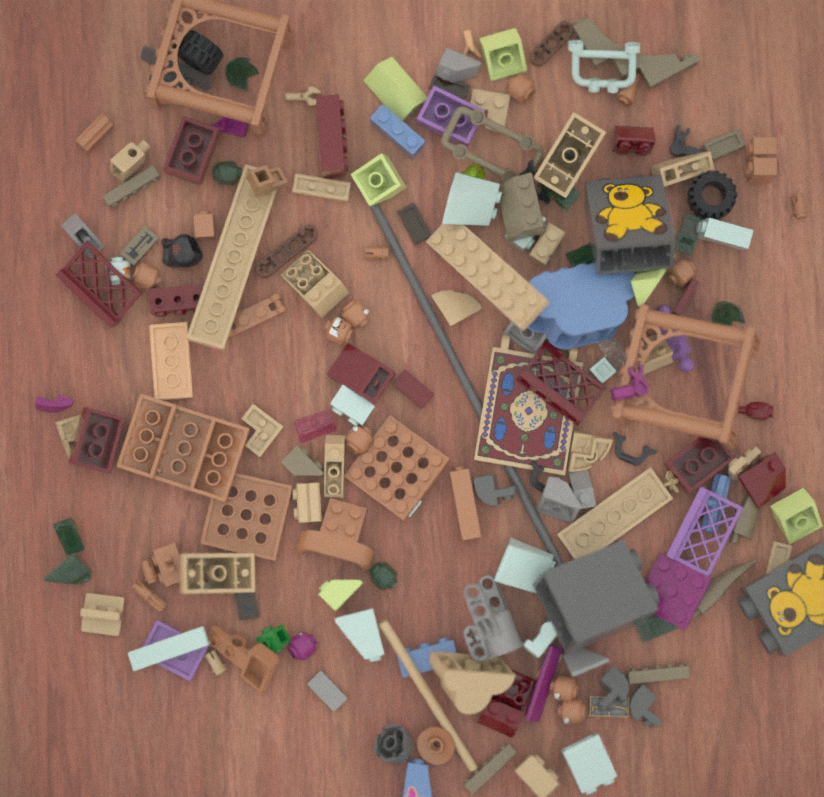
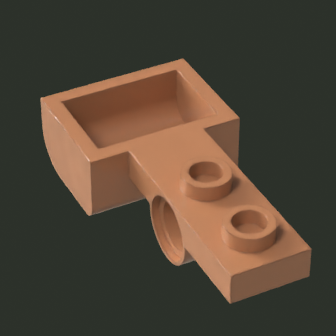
(256, 664)

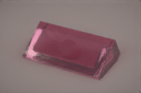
(315, 426)

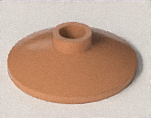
(430, 751)

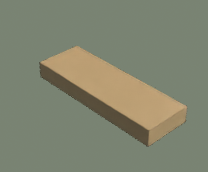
(321, 187)

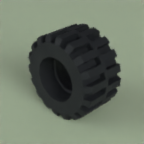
(199, 52)
(716, 180)

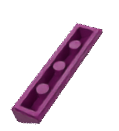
(543, 683)

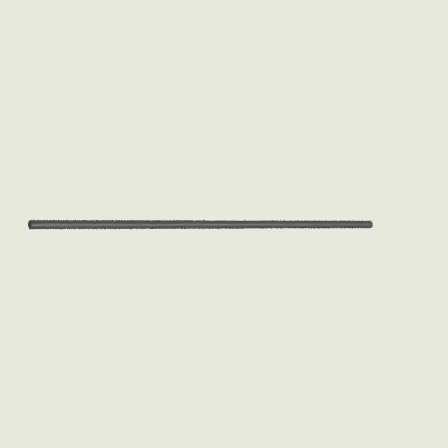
(461, 374)

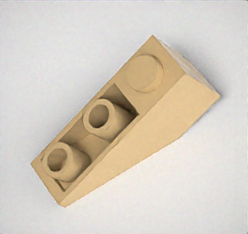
(334, 466)

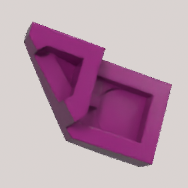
(51, 406)

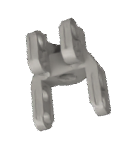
(496, 629)

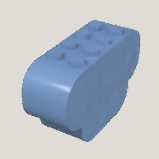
(581, 305)

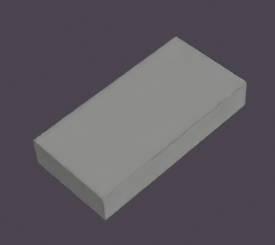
(327, 691)

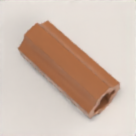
(94, 132)

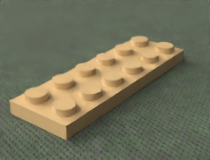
(615, 515)

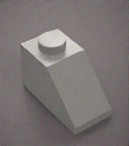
(457, 66)
(81, 233)
(582, 489)

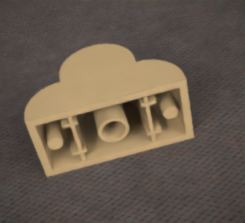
(570, 155)
(217, 573)
(471, 681)

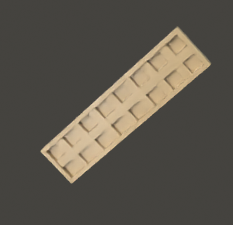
(488, 273)

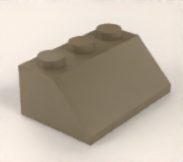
(521, 208)

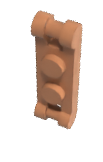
(257, 314)

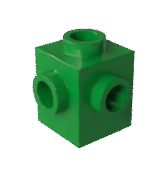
(274, 638)

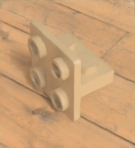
(658, 357)
(102, 614)

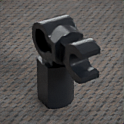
(678, 145)

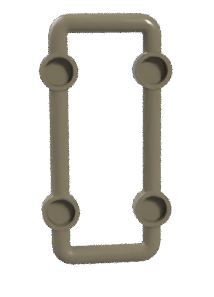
(478, 117)

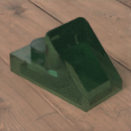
(69, 536)

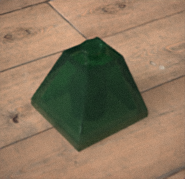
(71, 571)

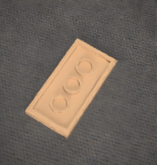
(171, 361)

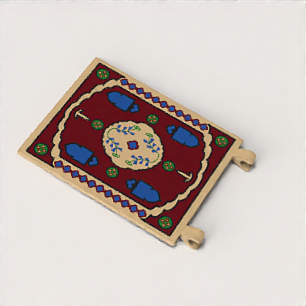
(518, 423)

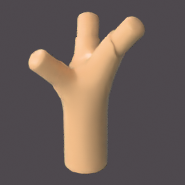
(470, 44)

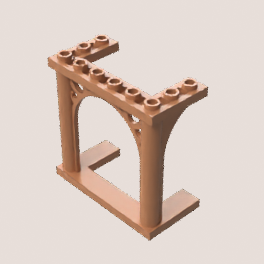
(162, 93)
(628, 411)

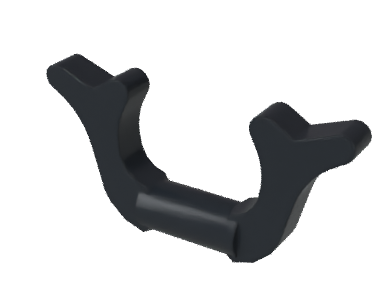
(530, 169)
(627, 458)
(533, 480)

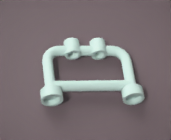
(594, 84)

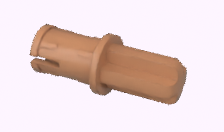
(149, 596)

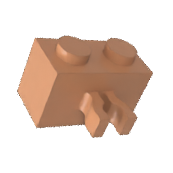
(169, 564)

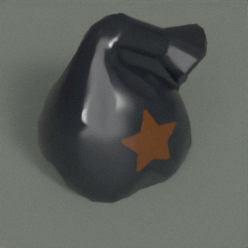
(181, 251)

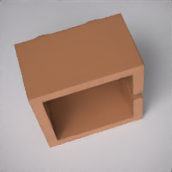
(760, 164)

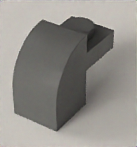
(488, 490)
(617, 686)
(639, 704)

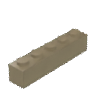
(131, 187)
(658, 674)
(489, 768)

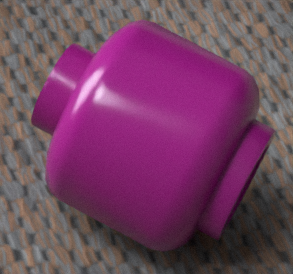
(302, 646)

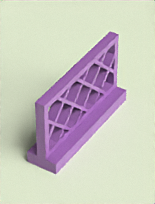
(689, 524)

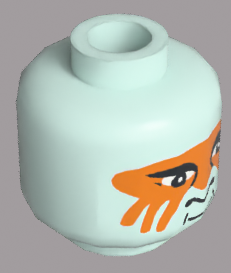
(122, 266)

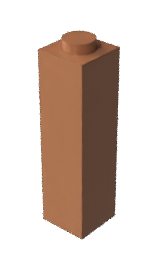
(465, 503)

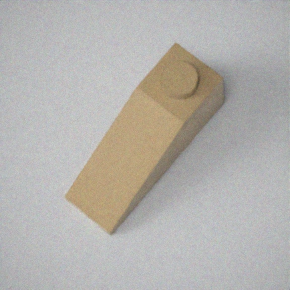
(683, 167)

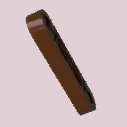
(284, 248)

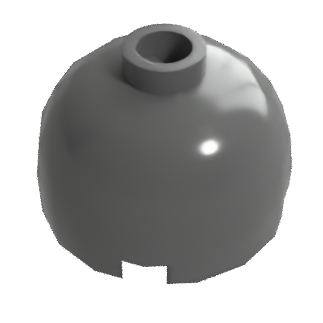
(394, 744)

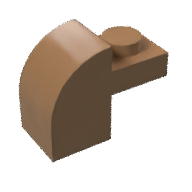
(264, 179)

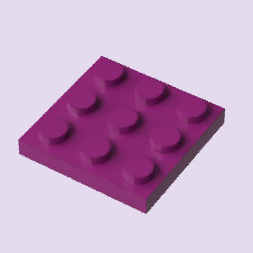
(678, 590)

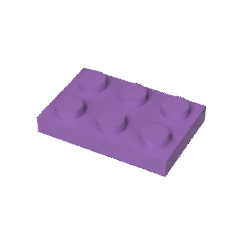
(182, 665)

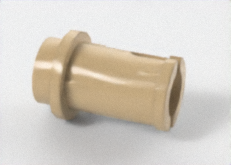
(215, 663)

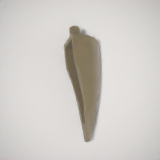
(746, 522)
(719, 586)

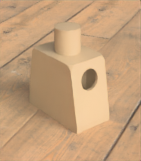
(128, 160)

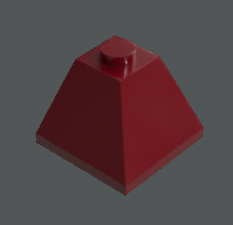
(764, 479)

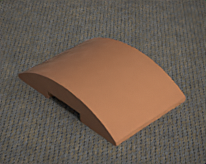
(183, 447)

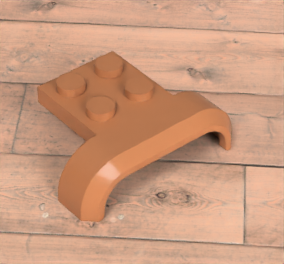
(339, 535)

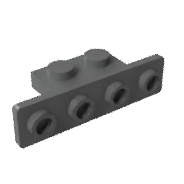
(189, 74)

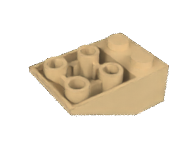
(315, 283)

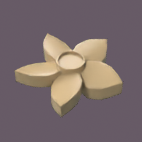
(670, 481)

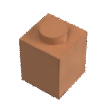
(204, 226)

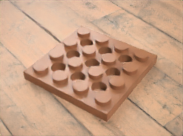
(425, 477)
(273, 530)

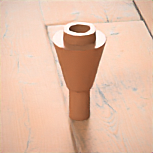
(626, 95)

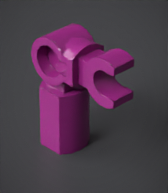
(638, 389)

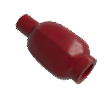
(757, 410)

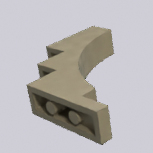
(653, 69)

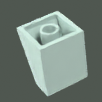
(471, 201)
(523, 565)
(363, 633)
(589, 763)

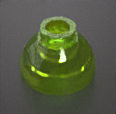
(474, 171)

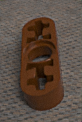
(545, 57)

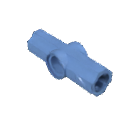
(720, 487)

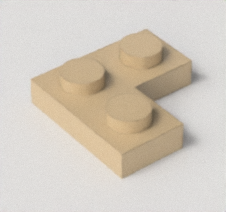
(492, 102)
(266, 430)
(739, 465)

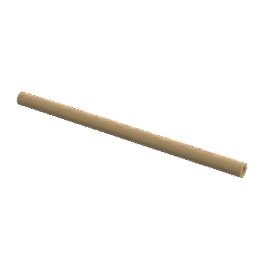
(427, 694)

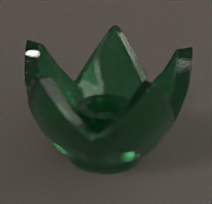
(238, 71)
(727, 312)

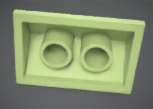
(395, 88)
(645, 282)

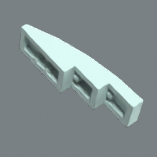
(168, 648)

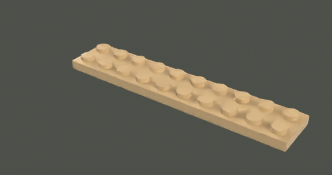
(231, 265)

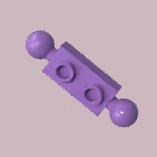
(678, 345)

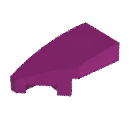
(231, 127)

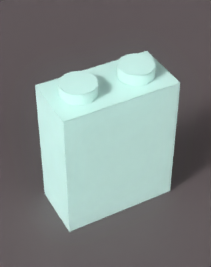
(724, 233)

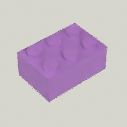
(438, 112)

